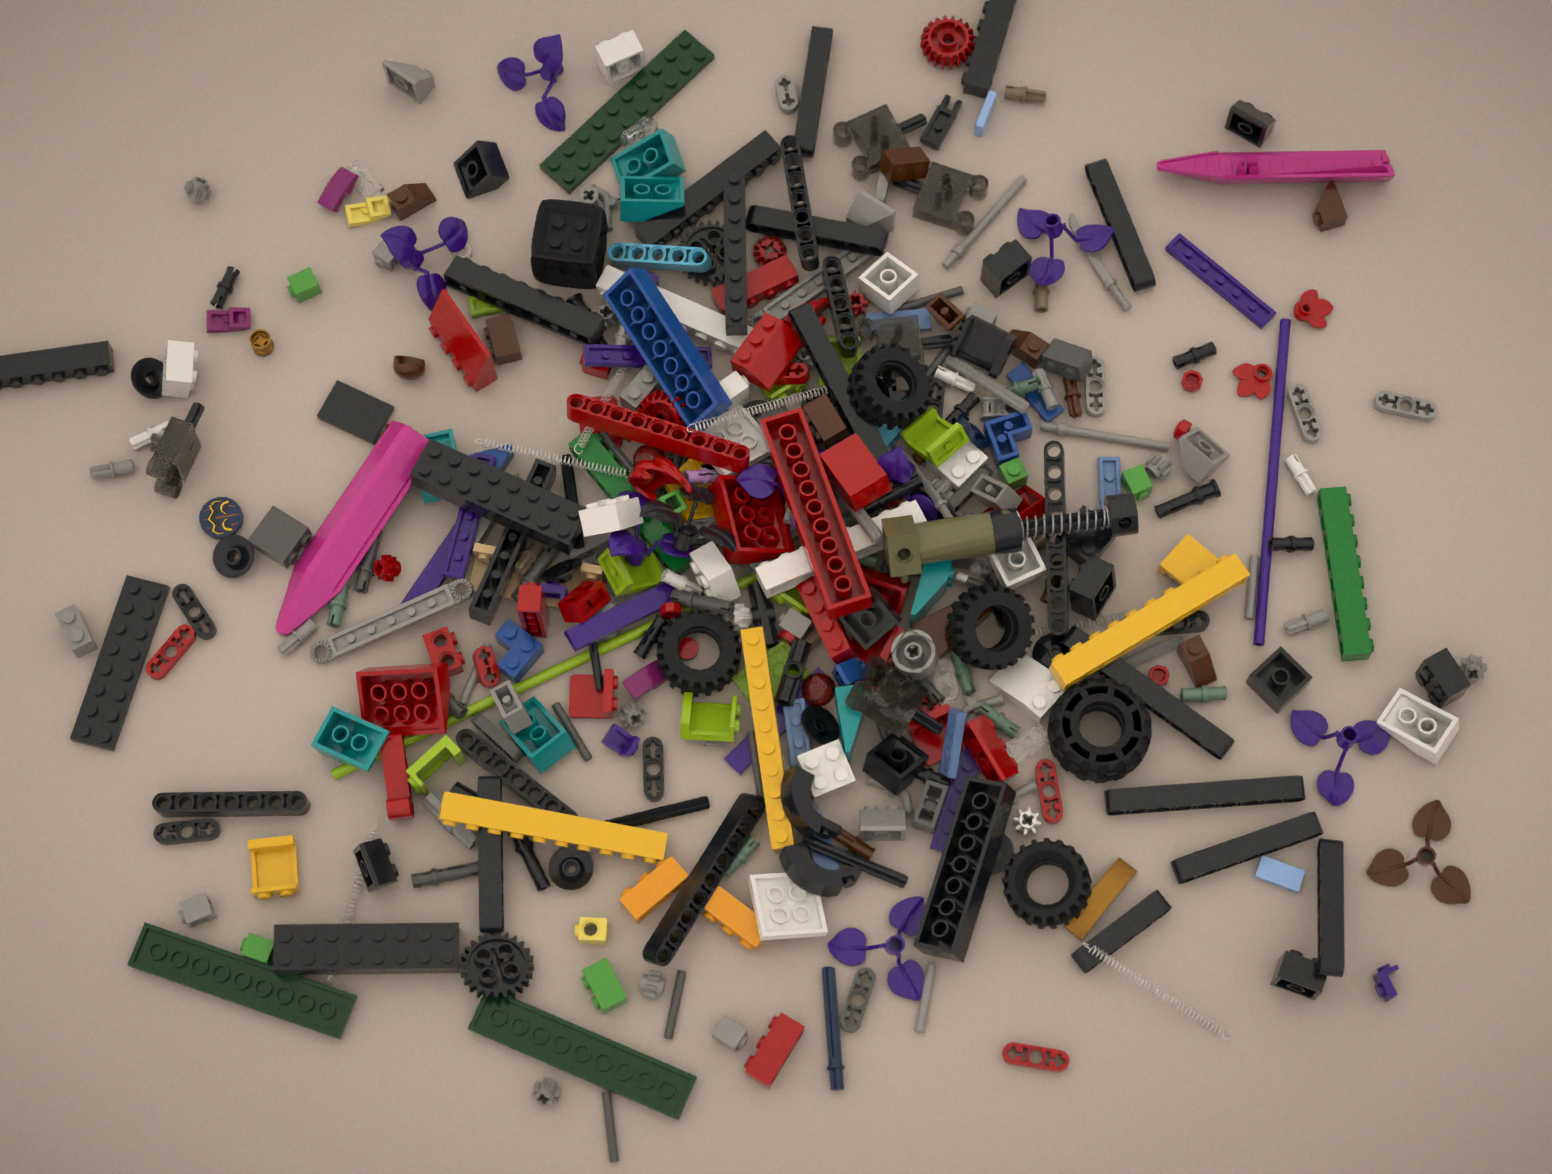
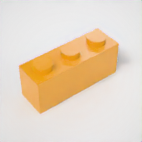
(653, 889)
(734, 918)

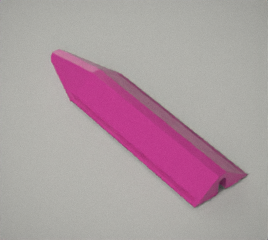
(1283, 166)
(351, 525)

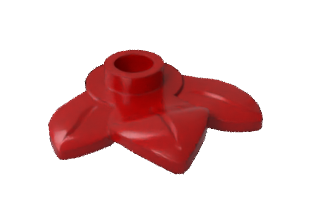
(1314, 309)
(1250, 382)

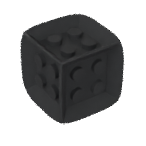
(569, 243)

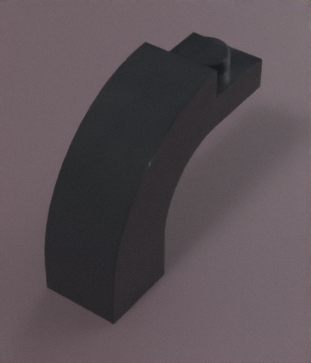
(798, 806)
(813, 878)

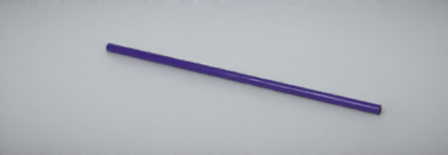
(1272, 481)

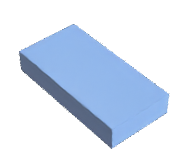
(985, 113)
(1279, 874)

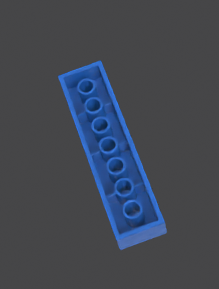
(667, 348)

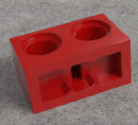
(583, 601)
(448, 651)

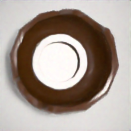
(408, 367)

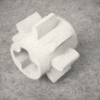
(740, 618)
(1028, 815)

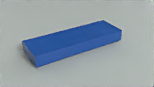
(1023, 373)

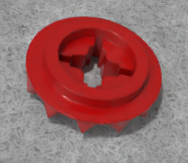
(765, 243)

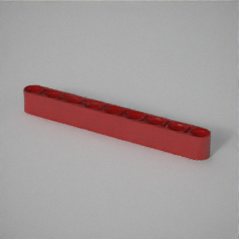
(657, 433)

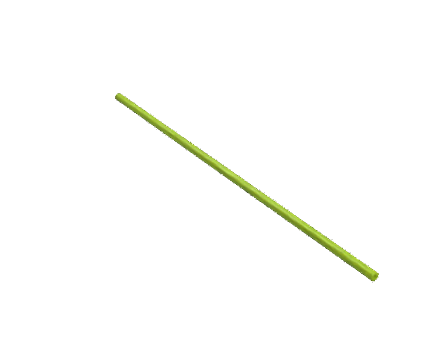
(543, 676)

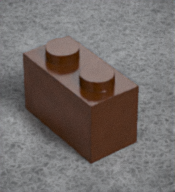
(904, 164)
(503, 339)
(825, 420)

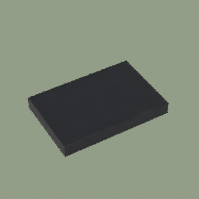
(355, 412)

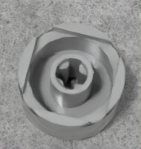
(914, 642)

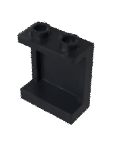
(983, 345)

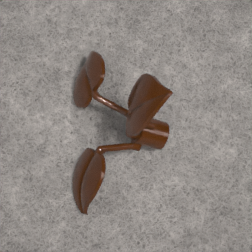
(1390, 869)

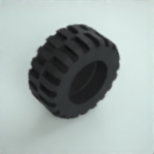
(1016, 633)

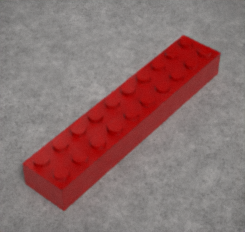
(815, 514)

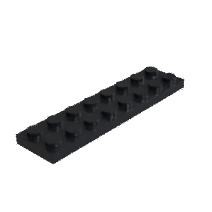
(120, 663)

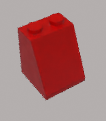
(855, 472)

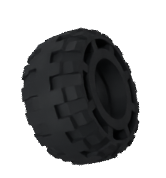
(1092, 761)

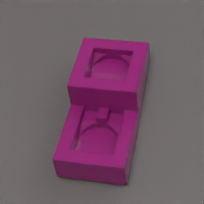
(339, 185)
(228, 321)
(644, 680)

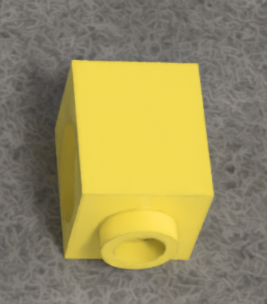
(601, 935)

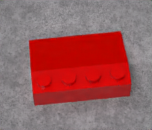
(461, 343)
(753, 521)
(405, 698)

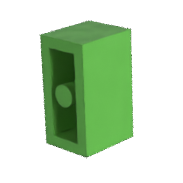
(604, 985)

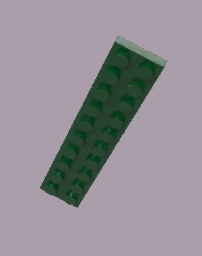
(637, 99)
(242, 981)
(584, 1054)

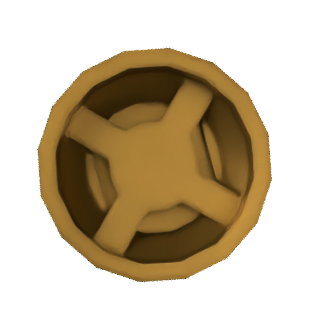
(259, 338)

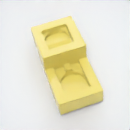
(370, 211)

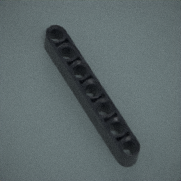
(813, 89)
(803, 210)
(1117, 216)
(827, 231)
(511, 772)
(221, 799)
(1246, 847)
(490, 864)
(1330, 908)

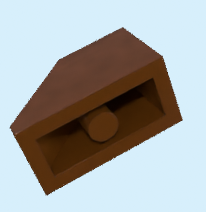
(410, 199)
(1329, 209)
(944, 312)
(1028, 347)
(1197, 661)

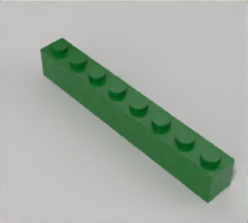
(651, 529)
(1344, 574)

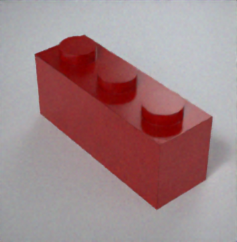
(773, 1050)

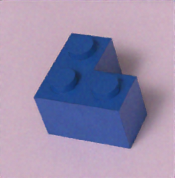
(1003, 433)
(522, 651)

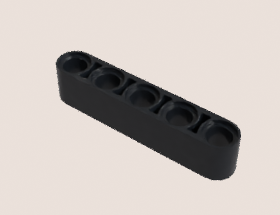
(843, 315)
(1122, 930)

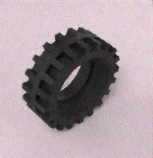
(878, 405)
(692, 679)
(1033, 857)

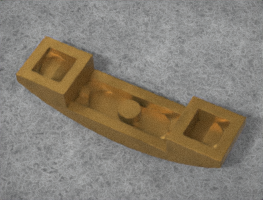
(1101, 897)

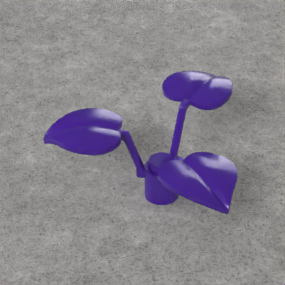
(550, 53)
(1033, 223)
(401, 244)
(901, 470)
(760, 481)
(623, 543)
(1311, 726)
(908, 977)

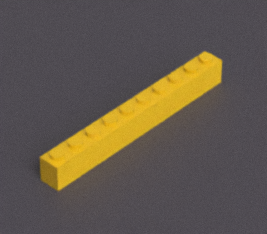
(1148, 621)
(766, 735)
(552, 826)

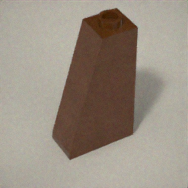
(936, 624)

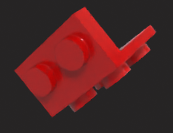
(881, 648)
(589, 703)
(927, 740)

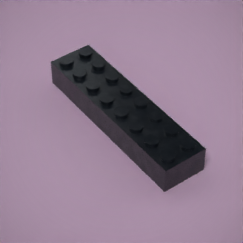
(498, 496)
(964, 869)
(366, 948)

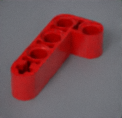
(398, 789)

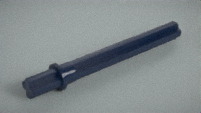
(832, 1029)

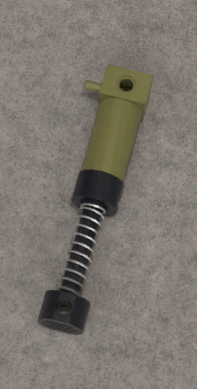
(996, 532)

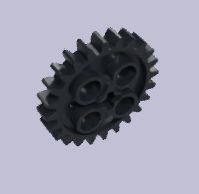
(694, 240)
(517, 962)

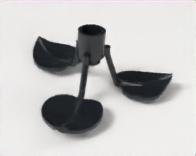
(685, 534)

